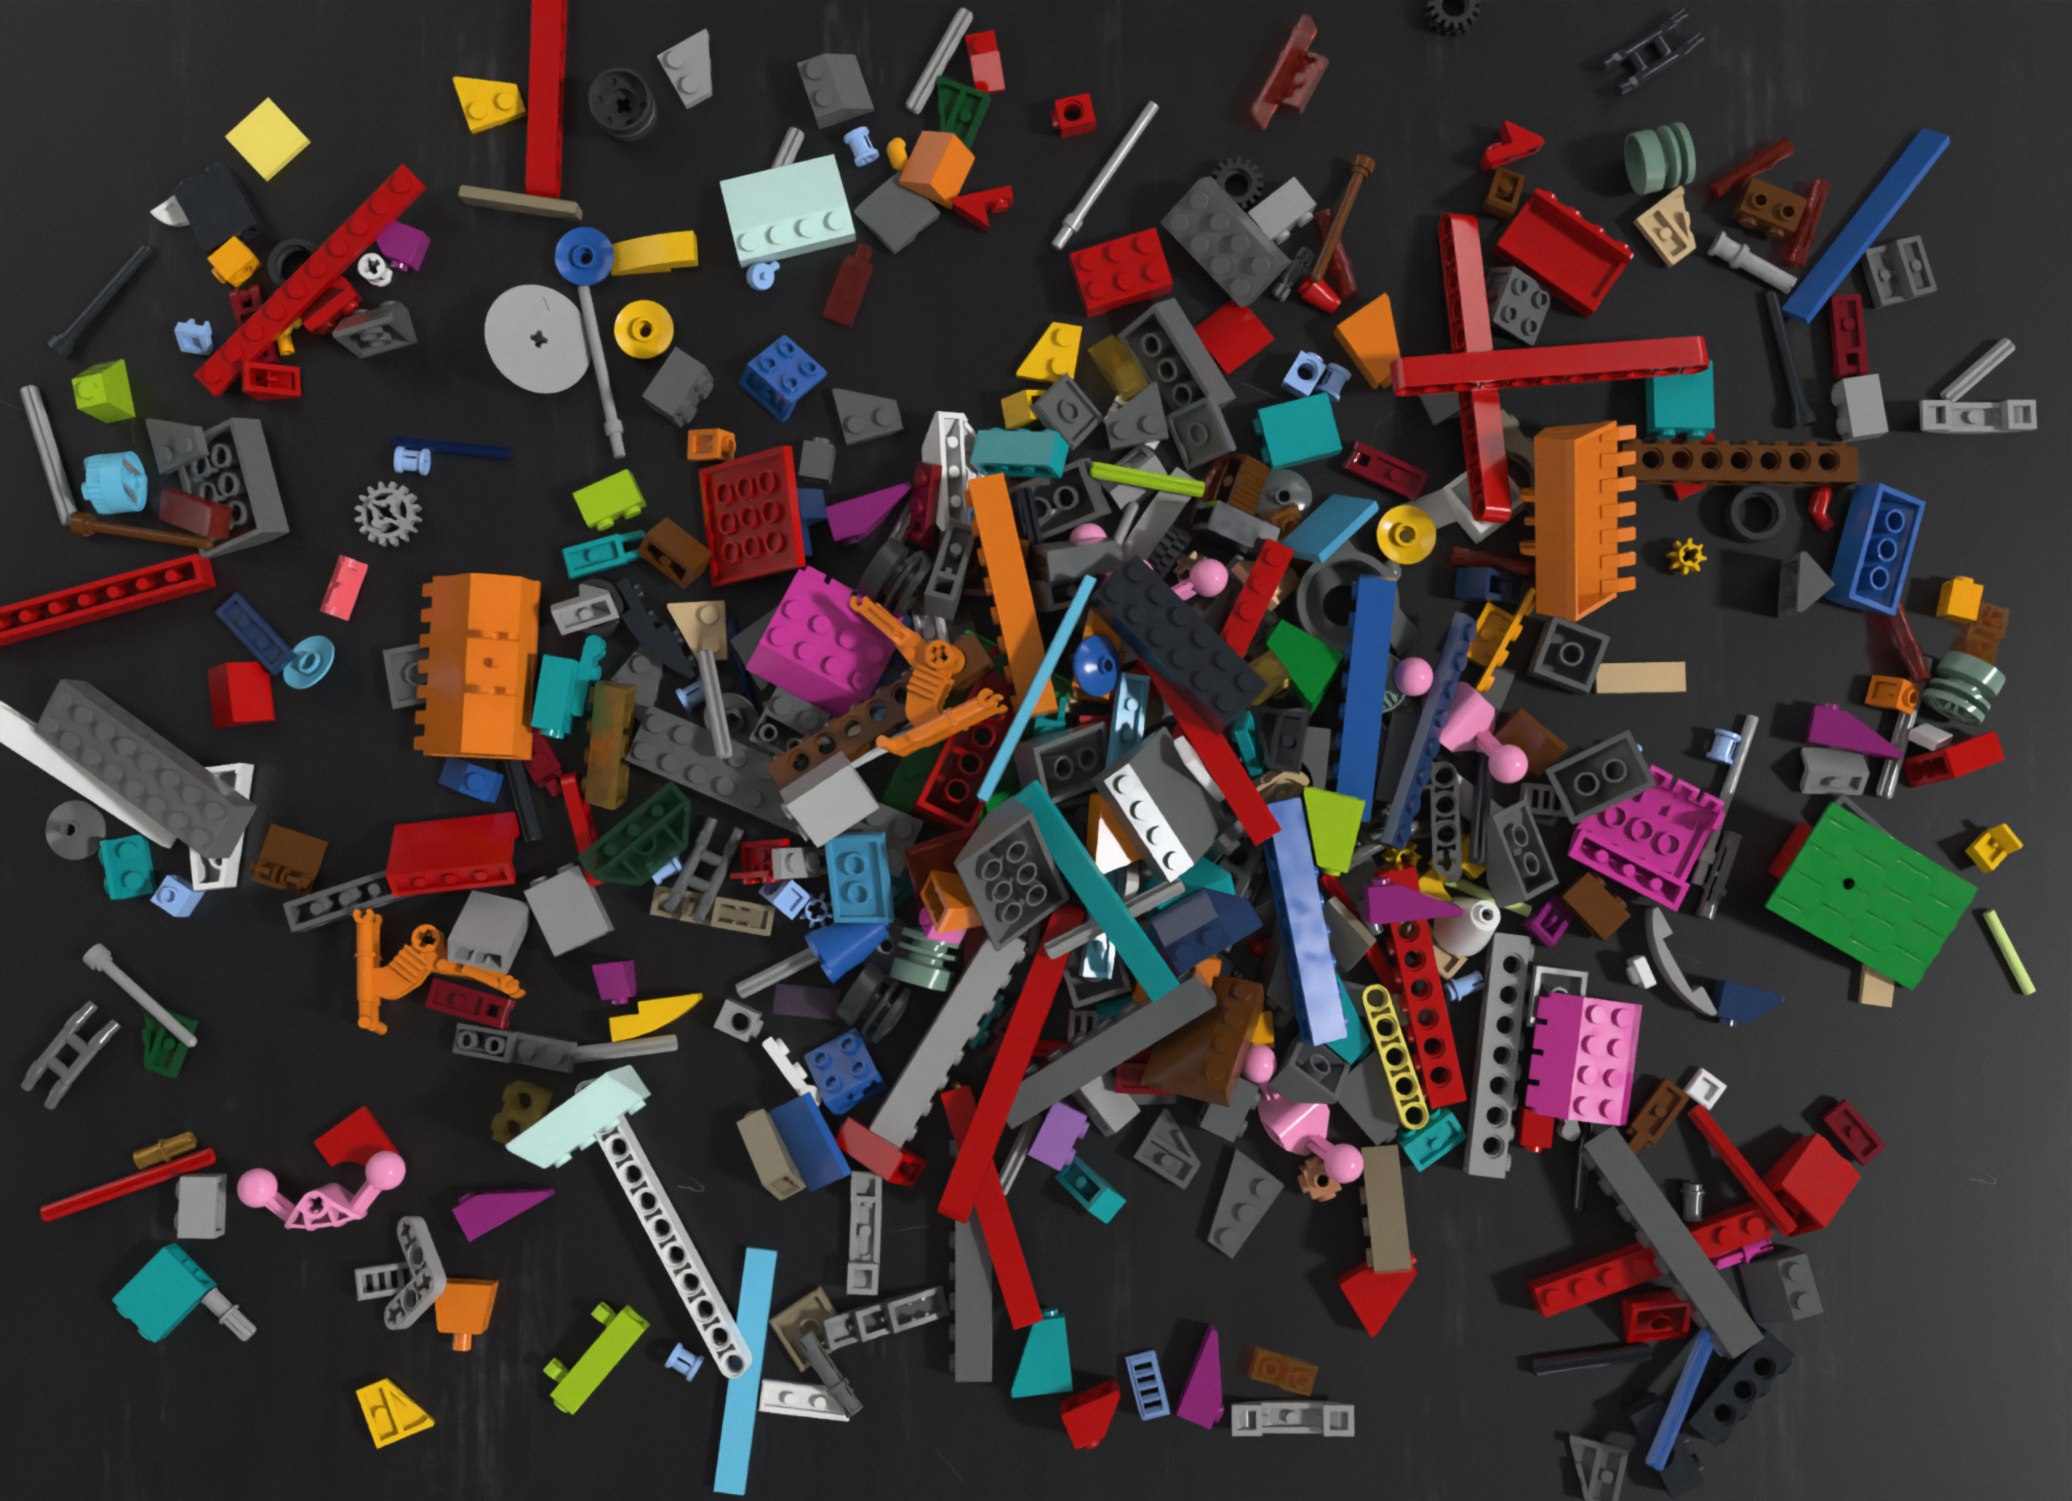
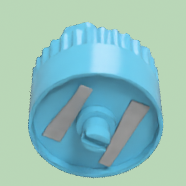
(115, 482)

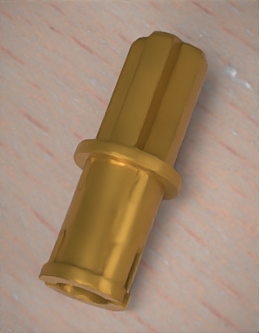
(164, 1150)

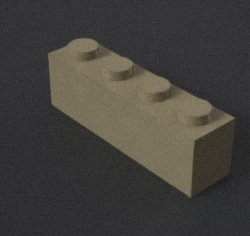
(1386, 1211)

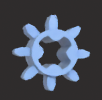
(809, 913)

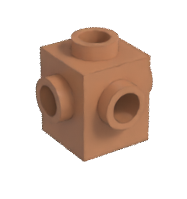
(1308, 1180)

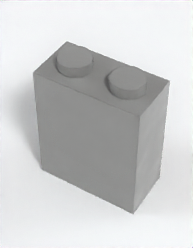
(828, 800)
(568, 909)
(489, 932)

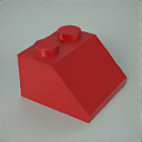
(1090, 1413)

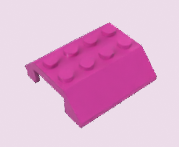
(822, 645)
(1650, 838)
(1584, 1059)

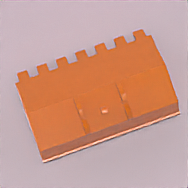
(1579, 517)
(479, 666)

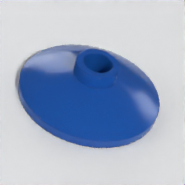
(575, 246)
(1096, 665)

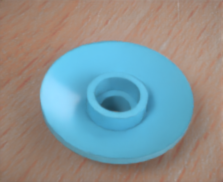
(311, 662)

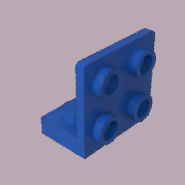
(781, 377)
(845, 1072)

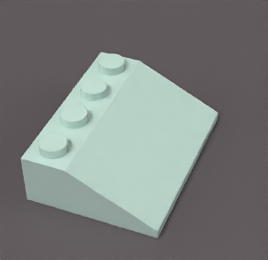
(788, 211)
(581, 1118)

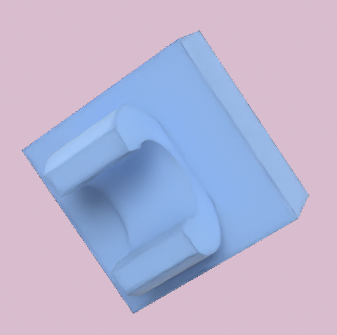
(194, 337)

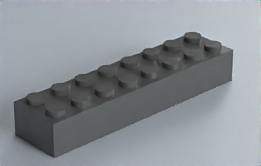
(145, 769)

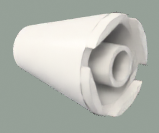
(1467, 932)

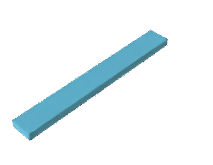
(1036, 689)
(744, 1390)

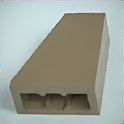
(770, 1155)

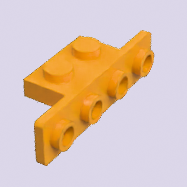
(1493, 634)

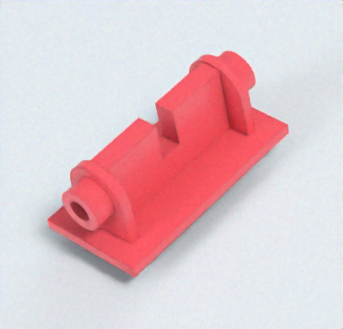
(344, 587)

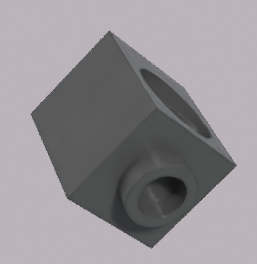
(817, 461)

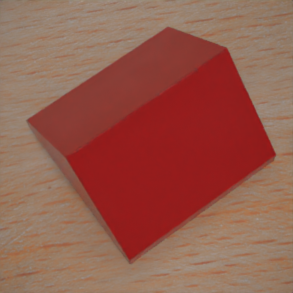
(240, 694)
(1654, 1316)

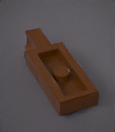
(1655, 1115)

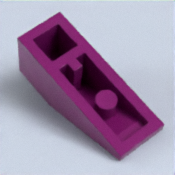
(861, 515)
(1841, 731)
(1394, 902)
(491, 1208)
(1202, 1392)

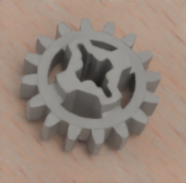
(380, 522)

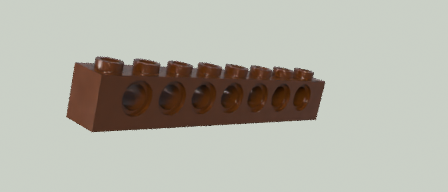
(1840, 461)
(836, 730)

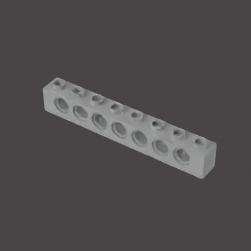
(1485, 1067)

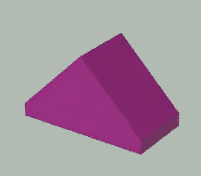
(1548, 922)

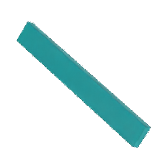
(1098, 895)

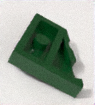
(961, 109)
(163, 1050)

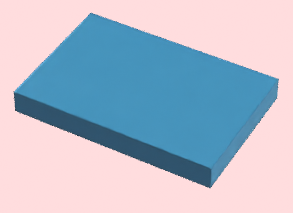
(1329, 527)
(859, 878)

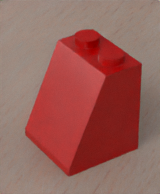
(1811, 1183)

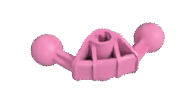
(1206, 577)
(1469, 721)
(1298, 1126)
(328, 1204)

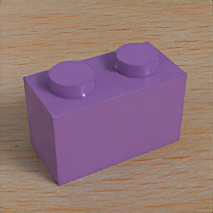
(1058, 1134)

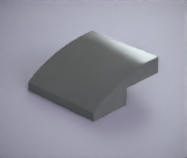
(896, 213)
(1897, 272)

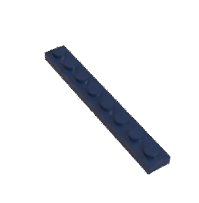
(1427, 736)

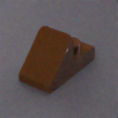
(1503, 193)

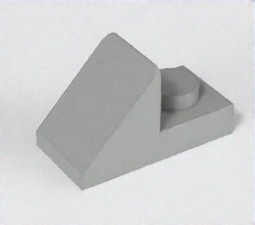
(584, 611)

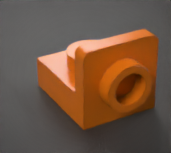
(711, 445)
(1892, 694)

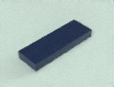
(256, 633)

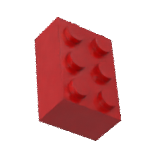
(1121, 272)

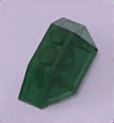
(642, 840)

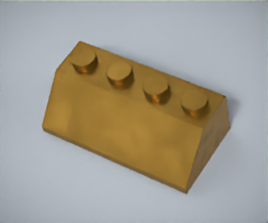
(609, 743)

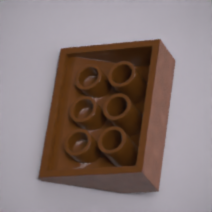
(1209, 1051)

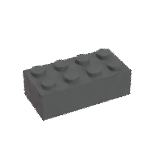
(1225, 241)

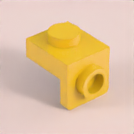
(1993, 847)

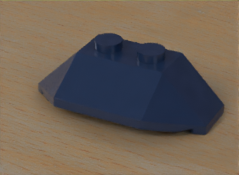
(1201, 927)

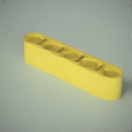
(1405, 1067)

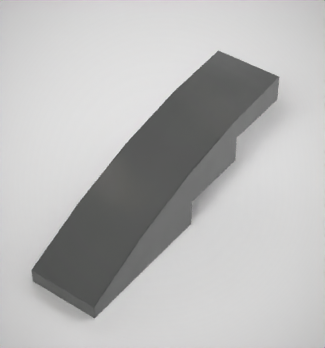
(884, 1317)

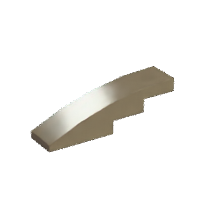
(724, 913)

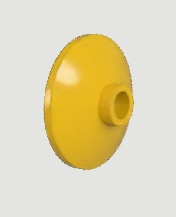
(634, 319)
(1416, 524)

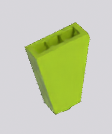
(104, 392)
(1333, 827)

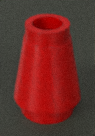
(1318, 294)

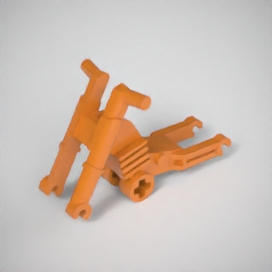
(928, 686)
(408, 968)

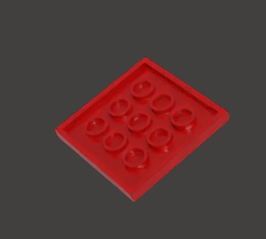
(752, 516)

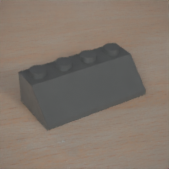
(1174, 357)

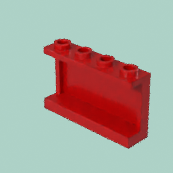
(1563, 252)
(452, 854)

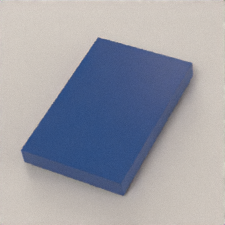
(810, 1142)

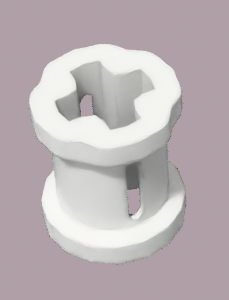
(366, 269)

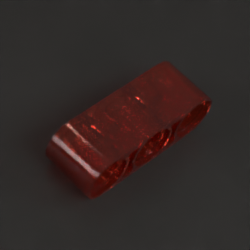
(195, 513)

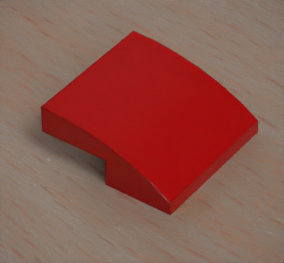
(1233, 336)

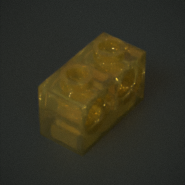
(515, 1111)

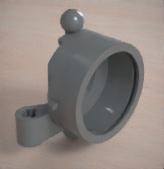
(1338, 571)

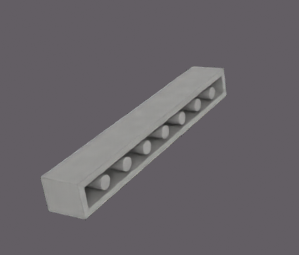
(944, 1040)

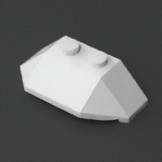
(951, 445)

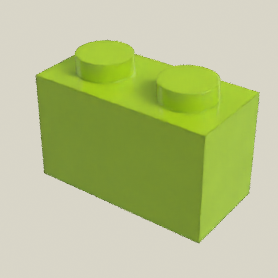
(610, 500)

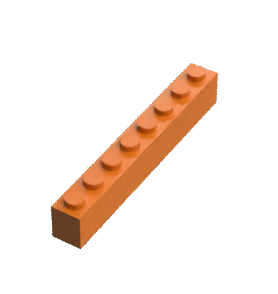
(1009, 587)

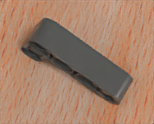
(1445, 822)

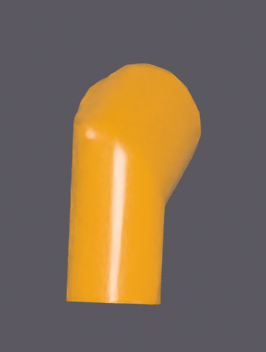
(897, 154)
(284, 341)

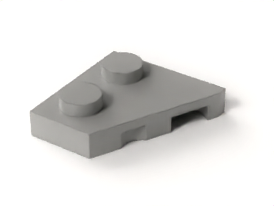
(689, 68)

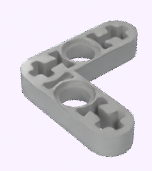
(413, 1237)

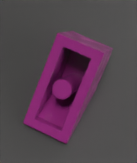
(403, 246)
(615, 981)

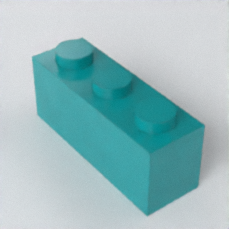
(1019, 453)

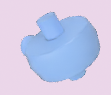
(761, 275)

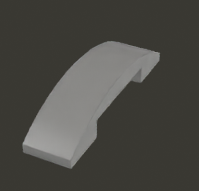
(1977, 417)
(1155, 522)
(1657, 929)
(865, 1233)
(1292, 1417)

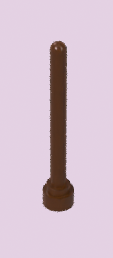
(1360, 169)
(85, 524)

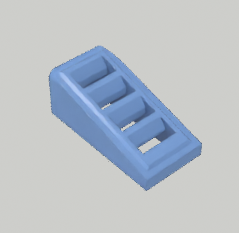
(1153, 1411)

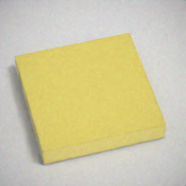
(267, 139)

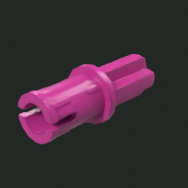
(1742, 1254)

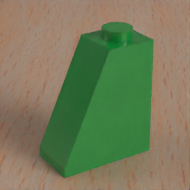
(1308, 660)

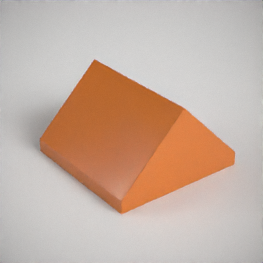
(937, 167)

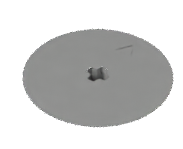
(518, 337)

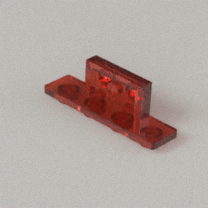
(1293, 75)

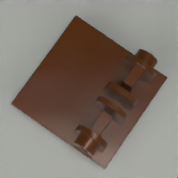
(289, 860)

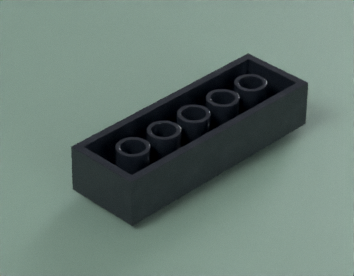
(1177, 644)

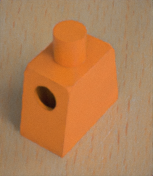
(465, 1309)

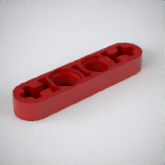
(580, 817)

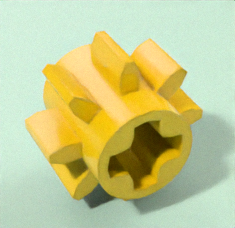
(1692, 562)
(1393, 855)

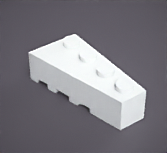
(222, 872)

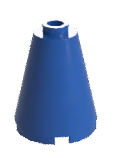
(845, 946)

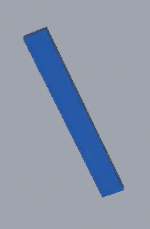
(1865, 225)

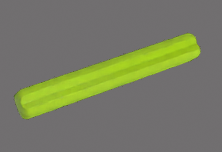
(1146, 479)

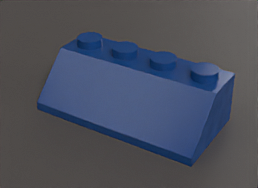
(1875, 549)

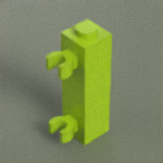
(599, 1359)

